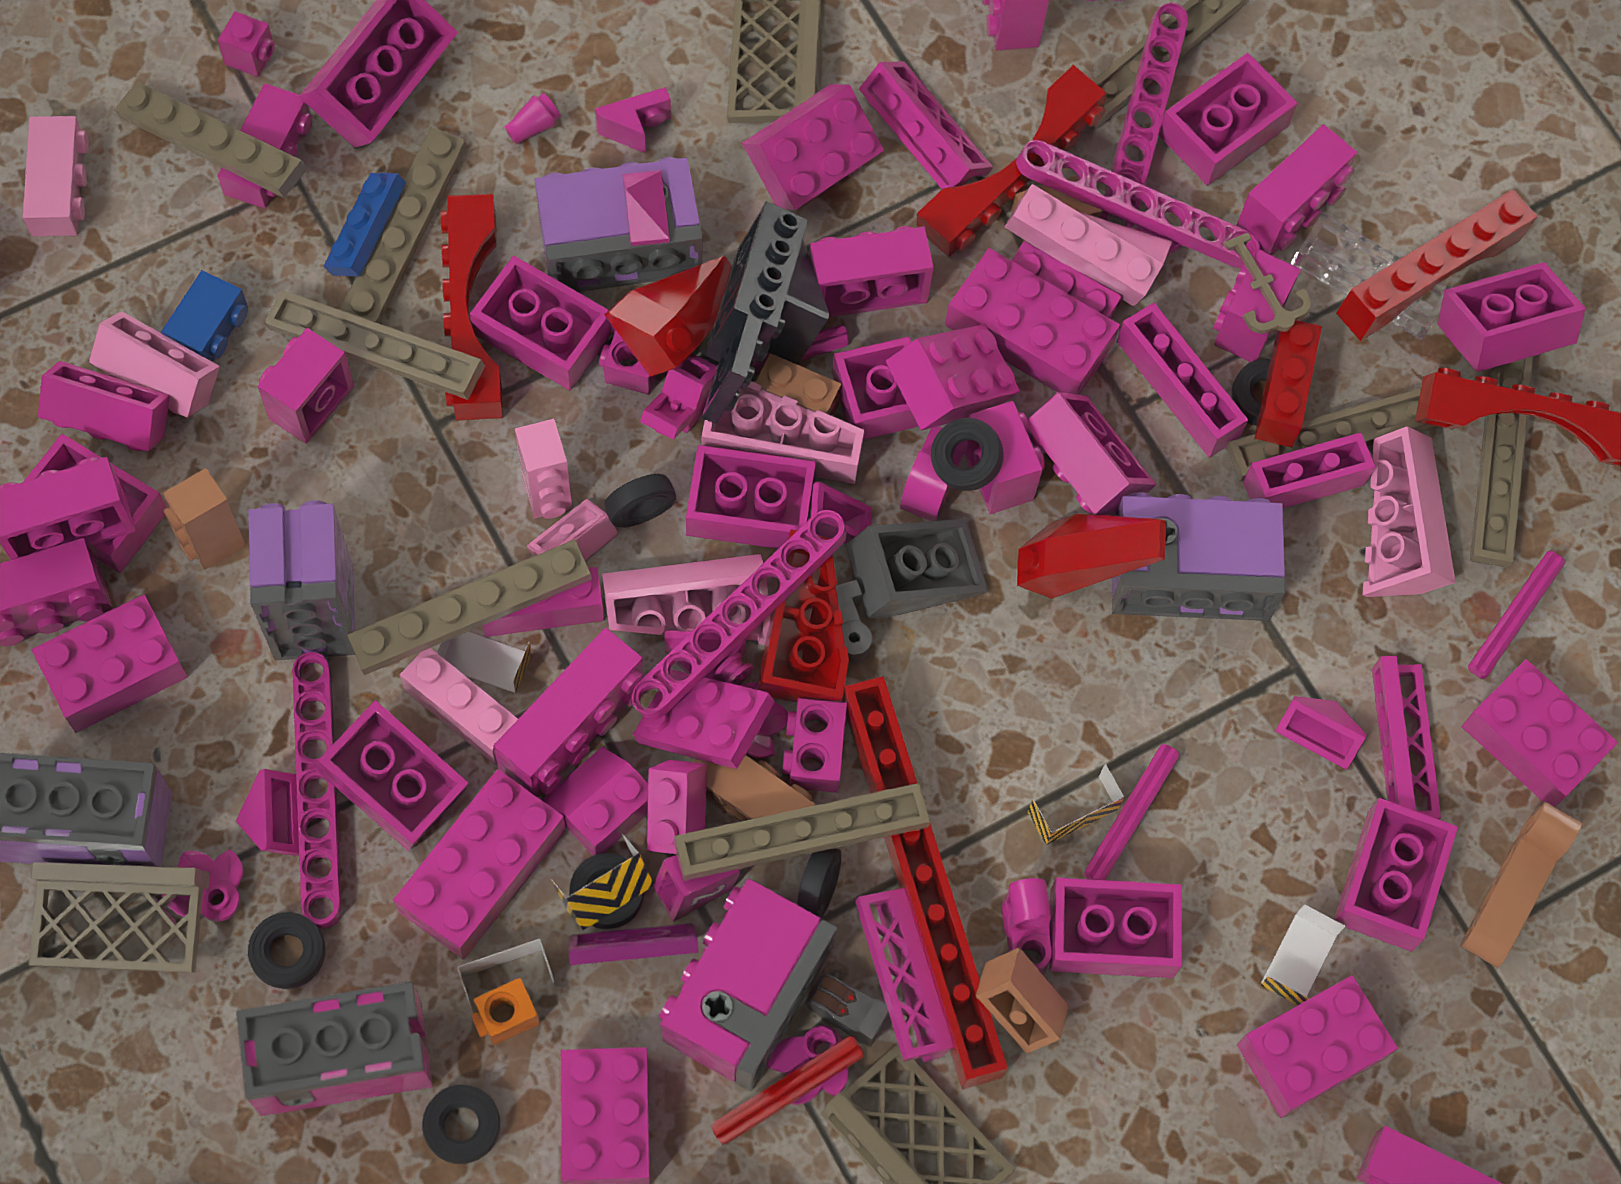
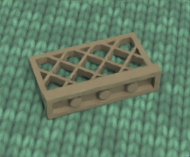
(808, 61)
(110, 880)
(885, 1157)

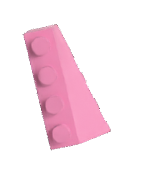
(1098, 248)
(785, 429)
(1407, 519)
(680, 596)

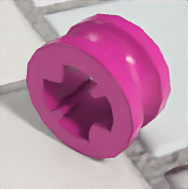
(733, 670)

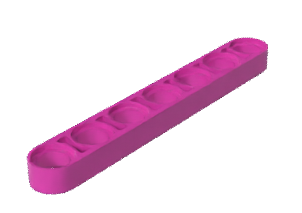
(1144, 102)
(1121, 206)
(732, 633)
(313, 808)

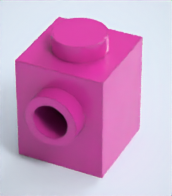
(246, 44)

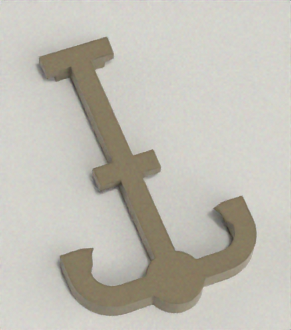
(1283, 319)

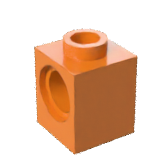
(509, 994)

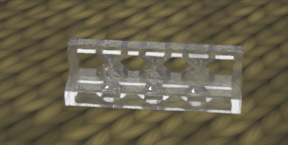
(1340, 271)

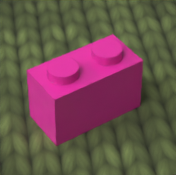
(675, 802)

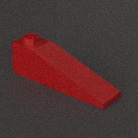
(672, 315)
(1088, 551)
(806, 639)

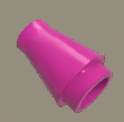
(533, 118)

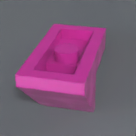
(624, 119)

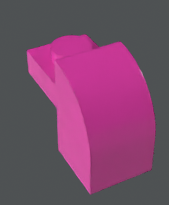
(681, 398)
(924, 490)

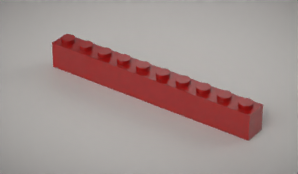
(923, 876)

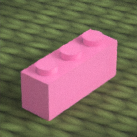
(54, 176)
(152, 360)
(544, 469)
(457, 701)

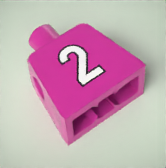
(686, 896)

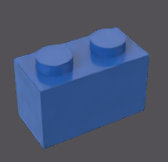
(207, 316)

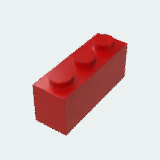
(1288, 384)

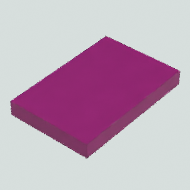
(632, 944)

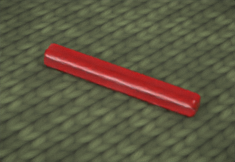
(787, 1090)

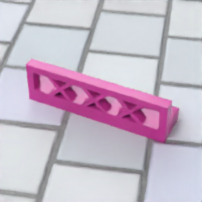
(923, 125)
(1395, 741)
(910, 970)

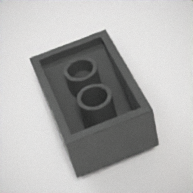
(915, 566)

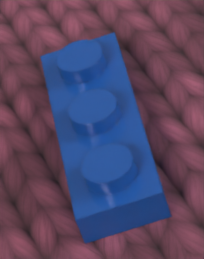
(364, 224)

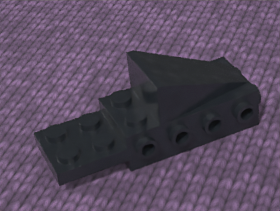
(766, 306)

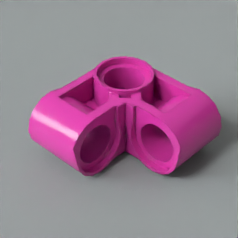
(1028, 918)

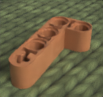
(1519, 883)

